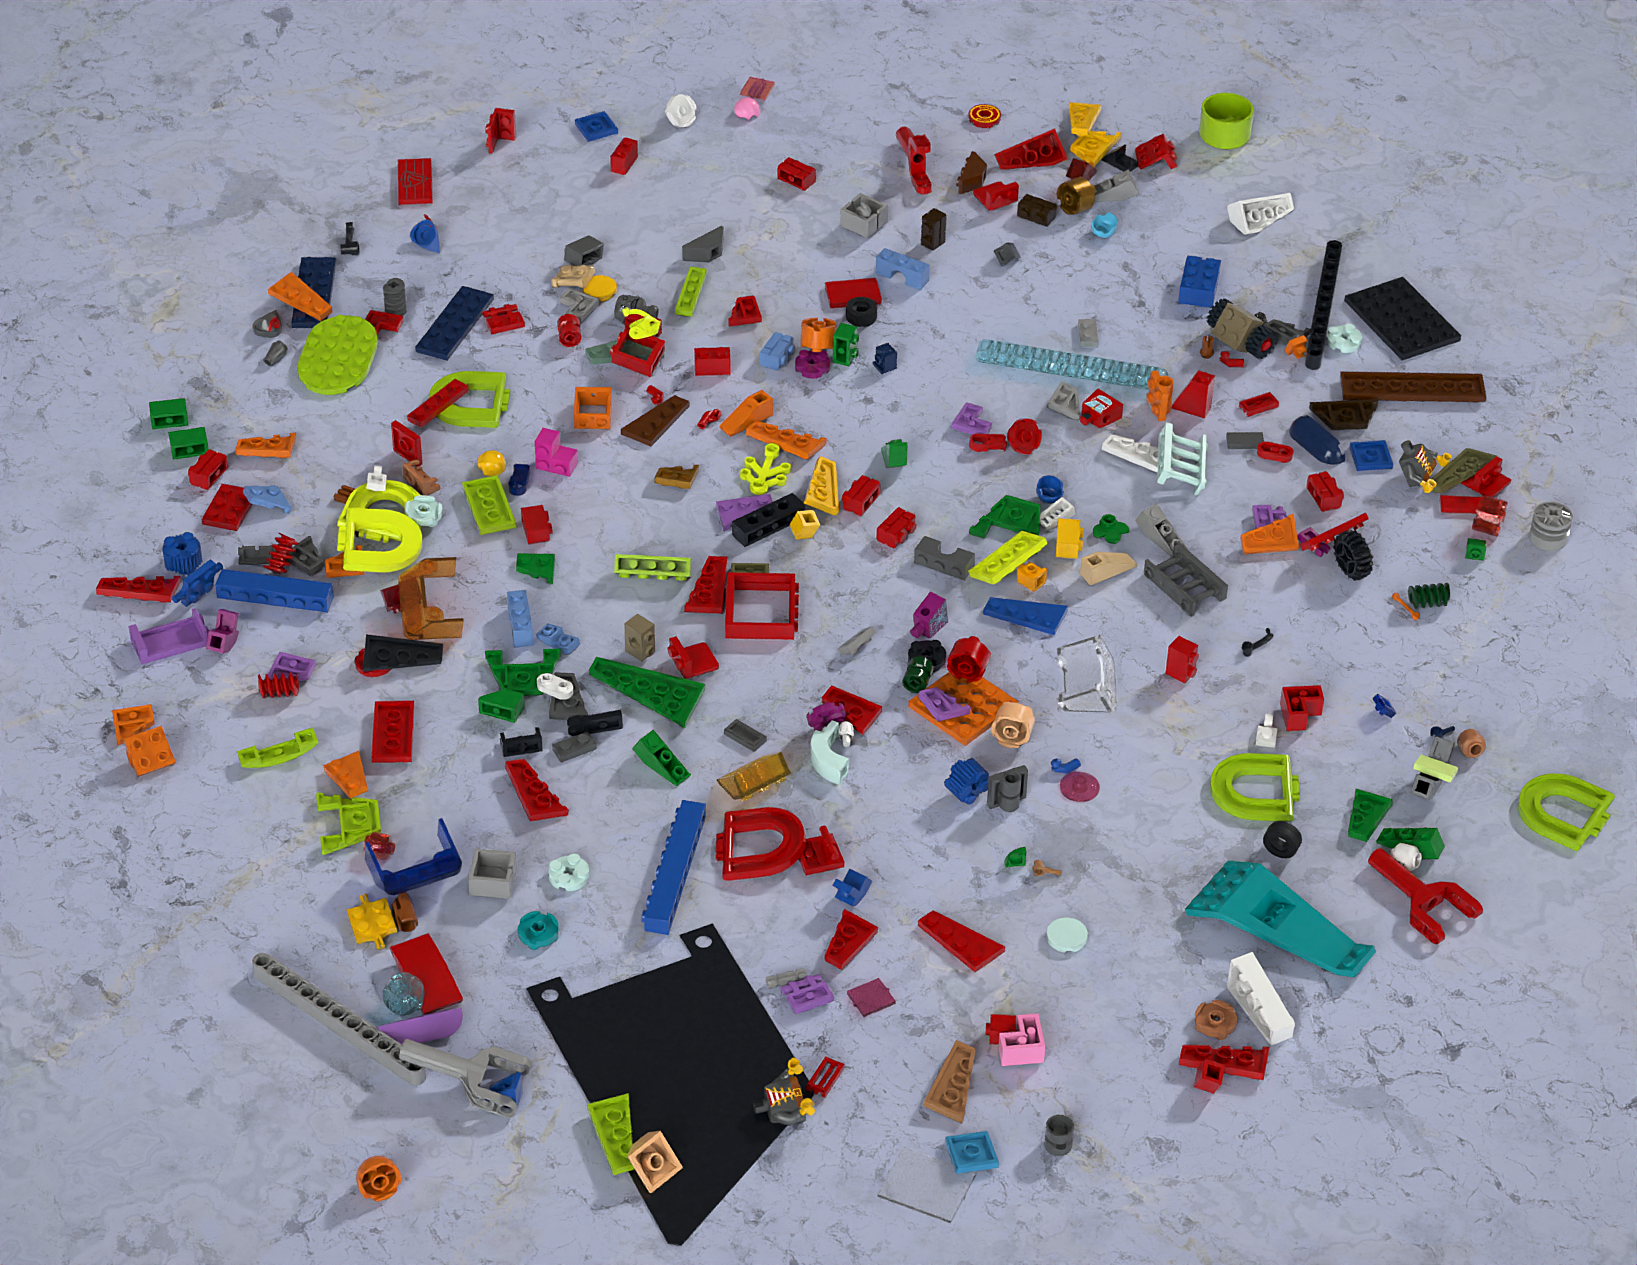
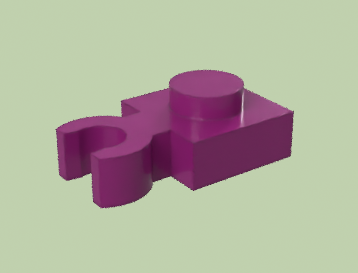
(1309, 533)

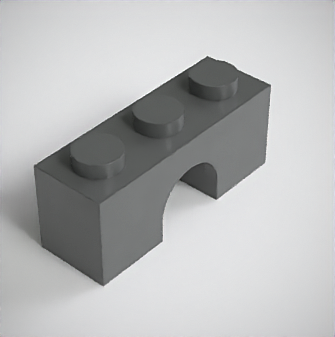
(956, 564)

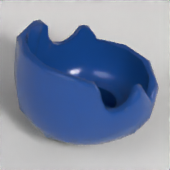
(1049, 489)

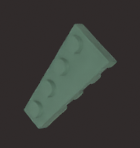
(601, 353)

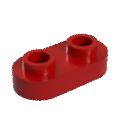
(1275, 452)

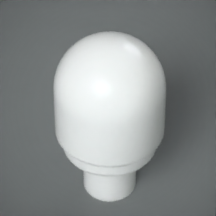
(846, 733)

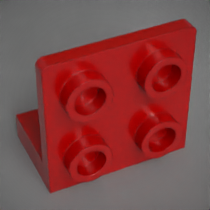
(500, 126)

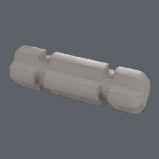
(783, 978)

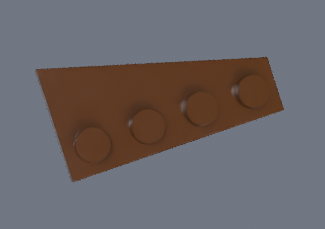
(656, 422)

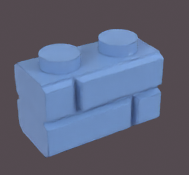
(776, 351)

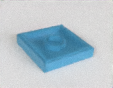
(971, 1152)

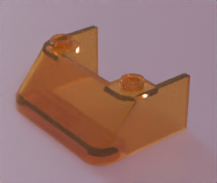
(417, 619)

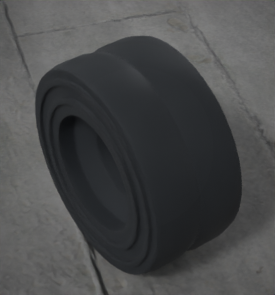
(861, 311)
(1288, 833)

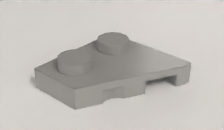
(1065, 401)

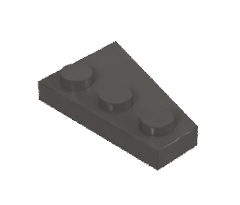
(568, 707)

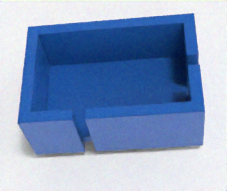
(1199, 281)

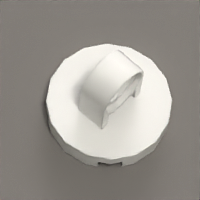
(681, 110)

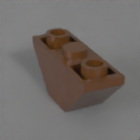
(973, 174)

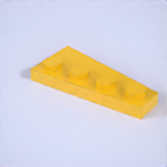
(1083, 117)

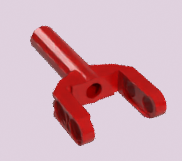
(916, 149)
(1424, 896)

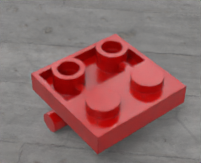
(821, 854)

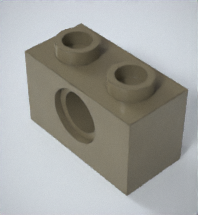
(639, 637)

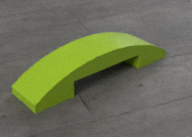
(278, 753)

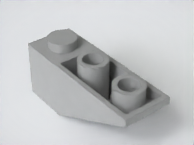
(1116, 188)
(1158, 529)

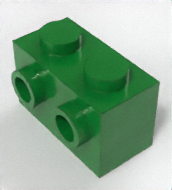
(845, 344)

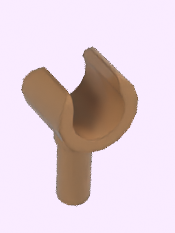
(1039, 869)

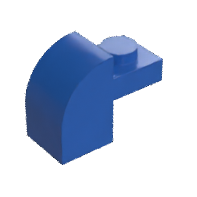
(852, 888)

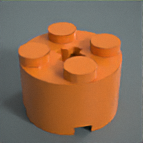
(817, 334)

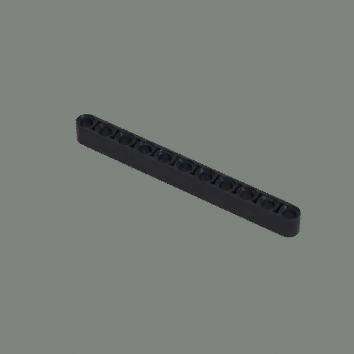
(1323, 305)

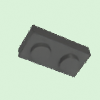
(574, 746)

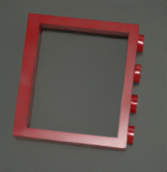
(761, 582)

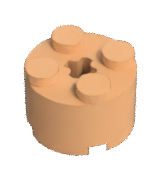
(1013, 724)

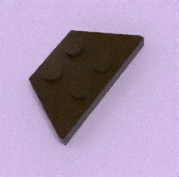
(1345, 414)

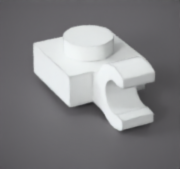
(376, 480)
(1266, 734)

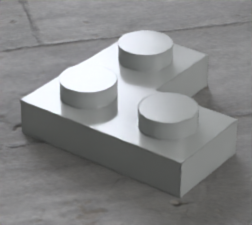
(580, 303)

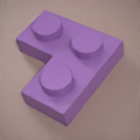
(968, 421)

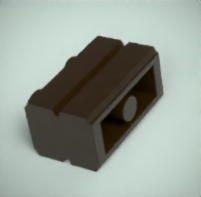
(1036, 210)
(933, 229)

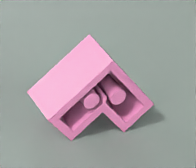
(1025, 1044)

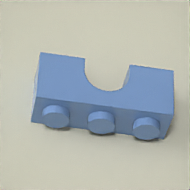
(915, 271)
(520, 618)

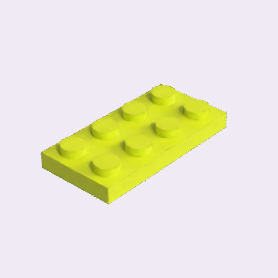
(1007, 557)

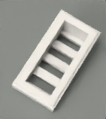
(1069, 512)

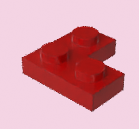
(384, 321)

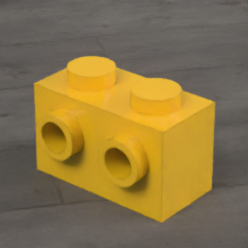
(1068, 538)

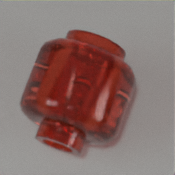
(381, 844)

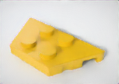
(1094, 146)

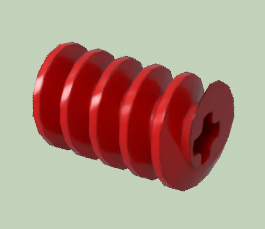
(281, 554)
(278, 685)

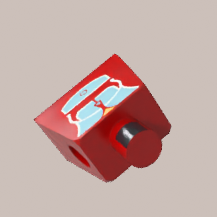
(1100, 409)

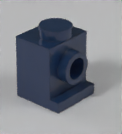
(885, 358)

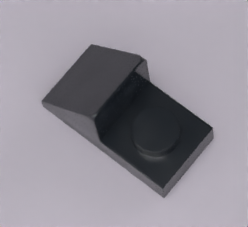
(1119, 160)

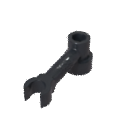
(350, 246)

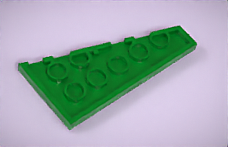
(660, 692)

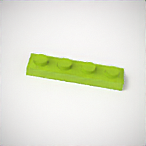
(691, 291)

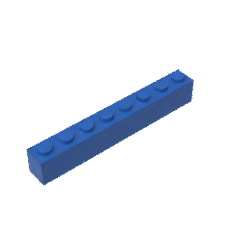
(674, 868)

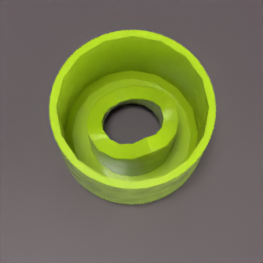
(1226, 120)

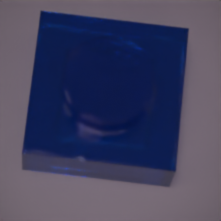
(1383, 706)

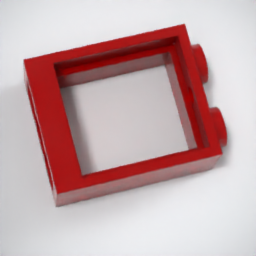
(633, 363)

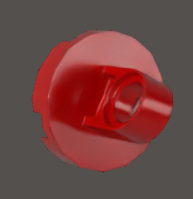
(1024, 436)

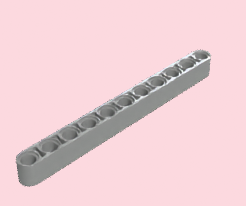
(335, 1017)

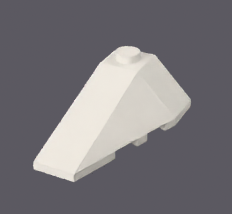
(1257, 213)

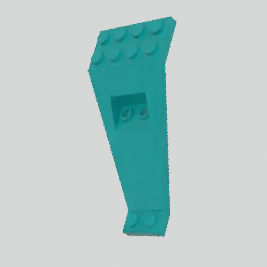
(1266, 907)

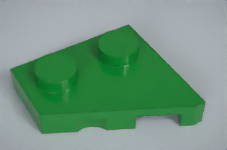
(536, 565)

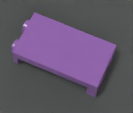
(169, 638)

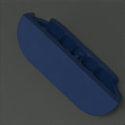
(1316, 440)

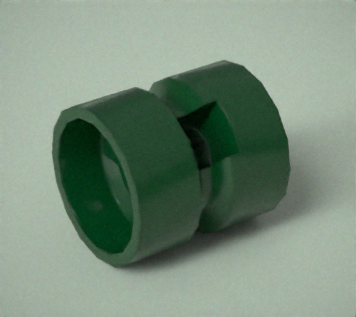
(917, 674)

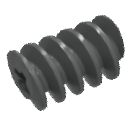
(395, 297)

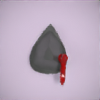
(268, 325)

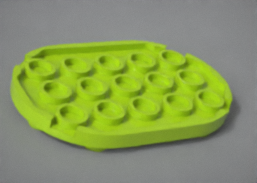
(337, 354)

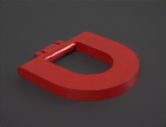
(763, 864)

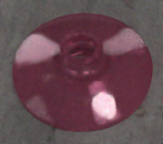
(1079, 786)

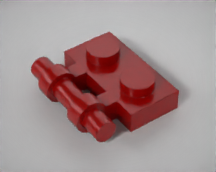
(509, 321)

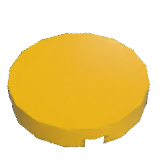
(601, 287)

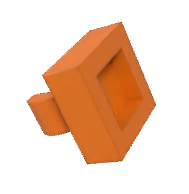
(1296, 346)

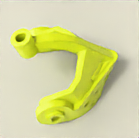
(642, 327)

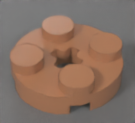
(1212, 1028)

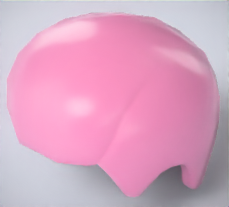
(747, 108)

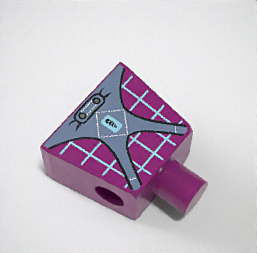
(930, 616)

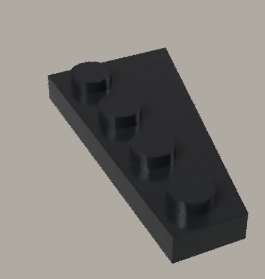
(392, 653)

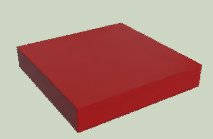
(406, 442)

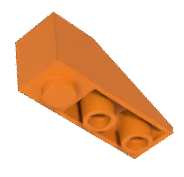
(754, 408)

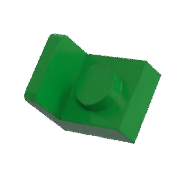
(1475, 549)

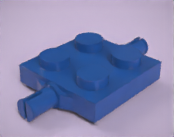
(197, 583)

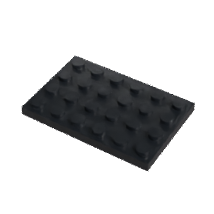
(1402, 318)

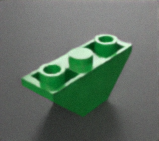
(895, 453)

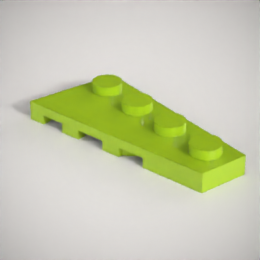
(613, 1129)

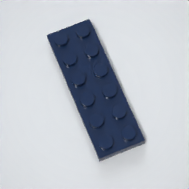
(319, 276)
(454, 323)

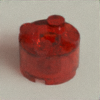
(1490, 515)

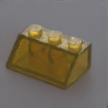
(755, 776)

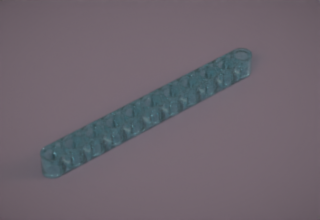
(1065, 364)

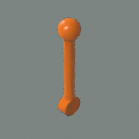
(1415, 615)

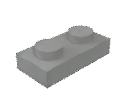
(1087, 332)
(862, 637)

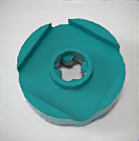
(541, 938)

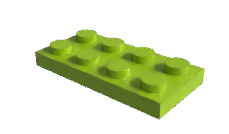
(489, 505)

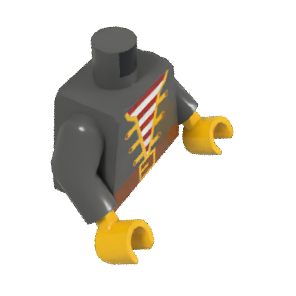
(1418, 464)
(784, 1098)

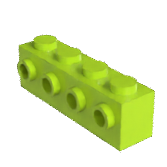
(653, 565)

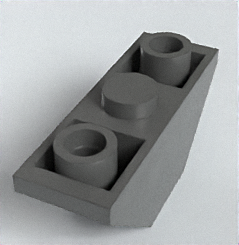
(705, 247)

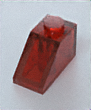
(1080, 168)

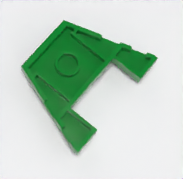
(1010, 514)
(521, 676)

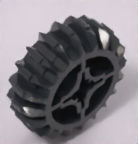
(1353, 555)

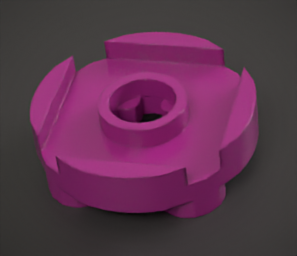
(806, 358)
(824, 714)

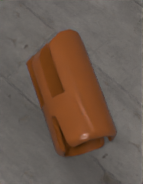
(404, 913)

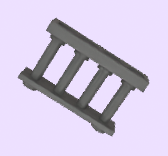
(1191, 566)

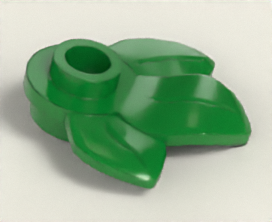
(1110, 529)

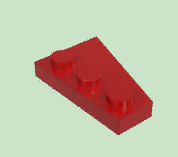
(849, 939)

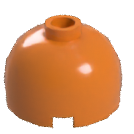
(378, 1178)

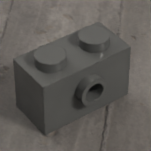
(583, 251)

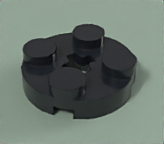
(932, 648)

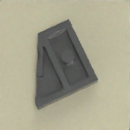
(306, 557)

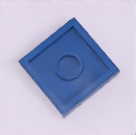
(596, 126)
(1371, 455)

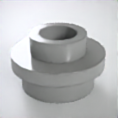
(864, 210)

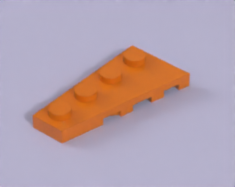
(300, 296)
(786, 439)

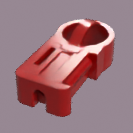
(988, 441)

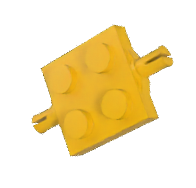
(371, 921)

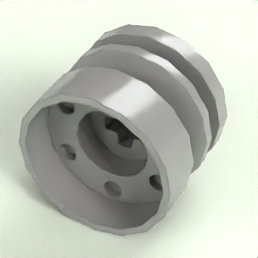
(1550, 526)

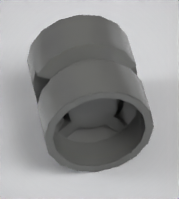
(1059, 1135)

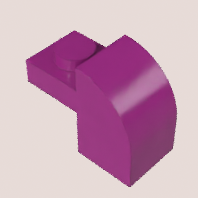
(225, 633)

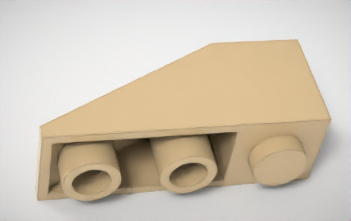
(1104, 565)

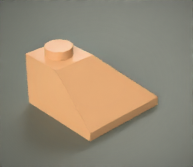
(653, 1160)

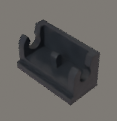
(521, 744)

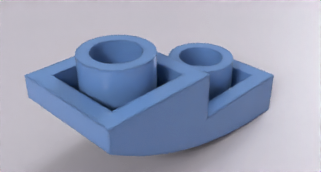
(555, 638)

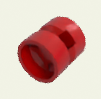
(569, 330)

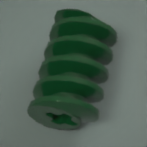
(1429, 594)

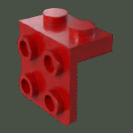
(1155, 150)
(997, 194)
(692, 659)

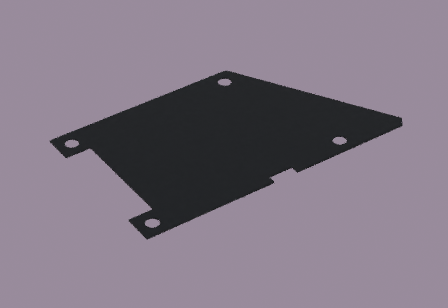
(691, 1057)

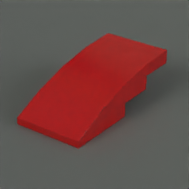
(424, 961)

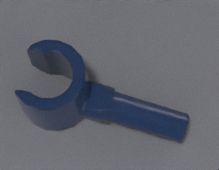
(1437, 731)

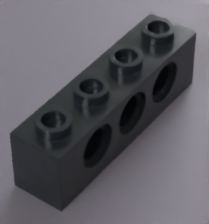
(766, 519)

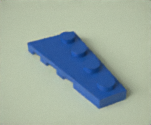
(1029, 614)

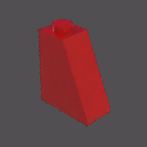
(1197, 395)

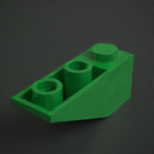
(660, 758)
(1425, 839)

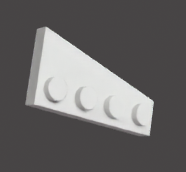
(1138, 453)

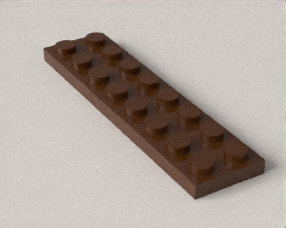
(1413, 386)

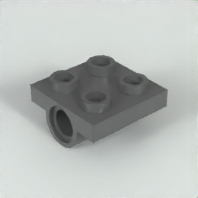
(1007, 788)

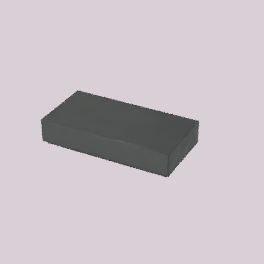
(1244, 440)
(745, 735)

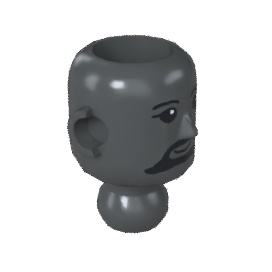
(633, 302)

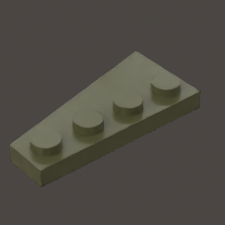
(1461, 469)

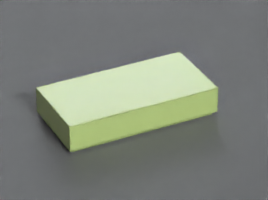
(1435, 768)

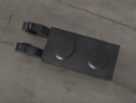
(595, 723)

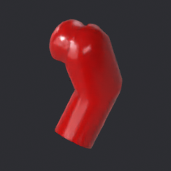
(1225, 359)
(658, 395)
(709, 417)

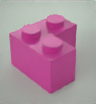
(552, 456)

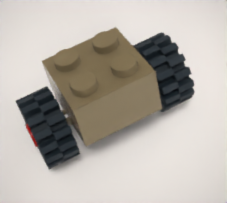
(1241, 329)

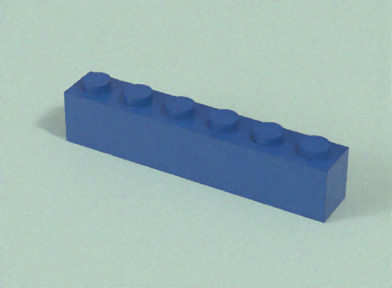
(274, 590)

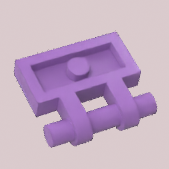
(1264, 515)
(810, 997)

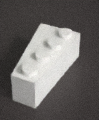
(1259, 999)

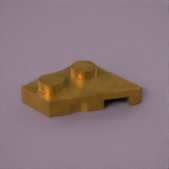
(676, 476)

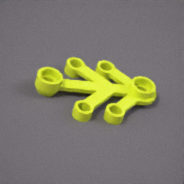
(760, 485)

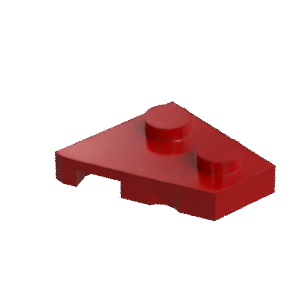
(745, 312)

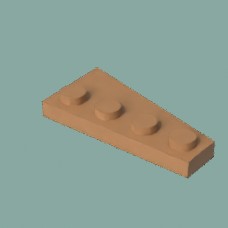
(951, 1085)

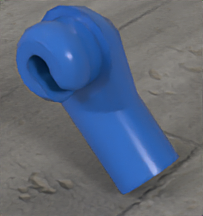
(1066, 768)

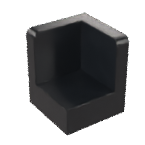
(1006, 253)

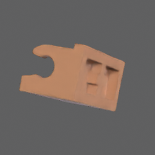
(419, 479)

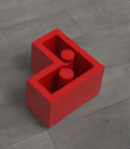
(1299, 703)

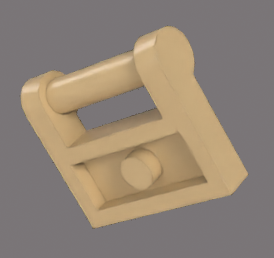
(573, 276)

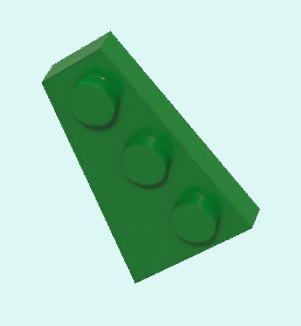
(1367, 814)

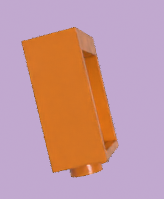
(584, 396)

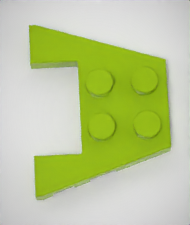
(357, 820)

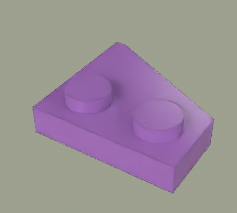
(288, 663)
(942, 705)

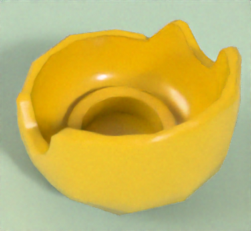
(491, 463)

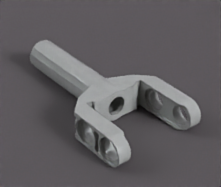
(470, 1071)

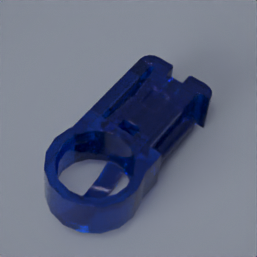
(520, 477)

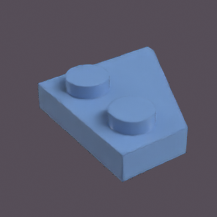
(267, 496)

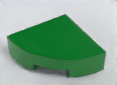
(1016, 858)

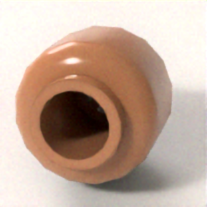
(1471, 743)

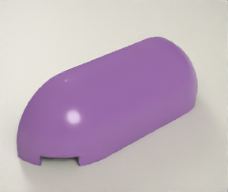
(425, 1027)

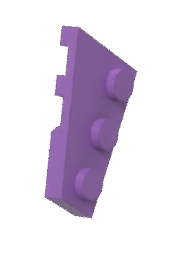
(736, 508)

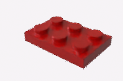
(227, 508)

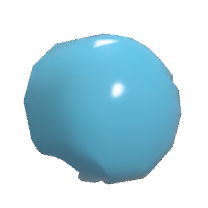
(1104, 225)

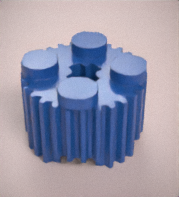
(182, 553)
(967, 780)

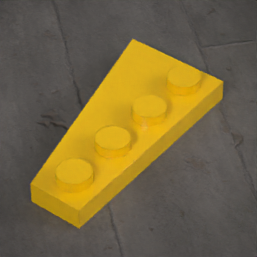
(823, 487)

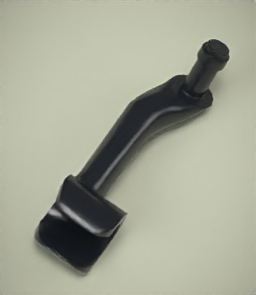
(1247, 646)

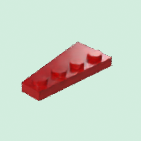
(709, 588)
(964, 943)

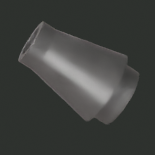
(276, 352)

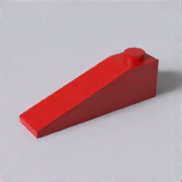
(1034, 152)

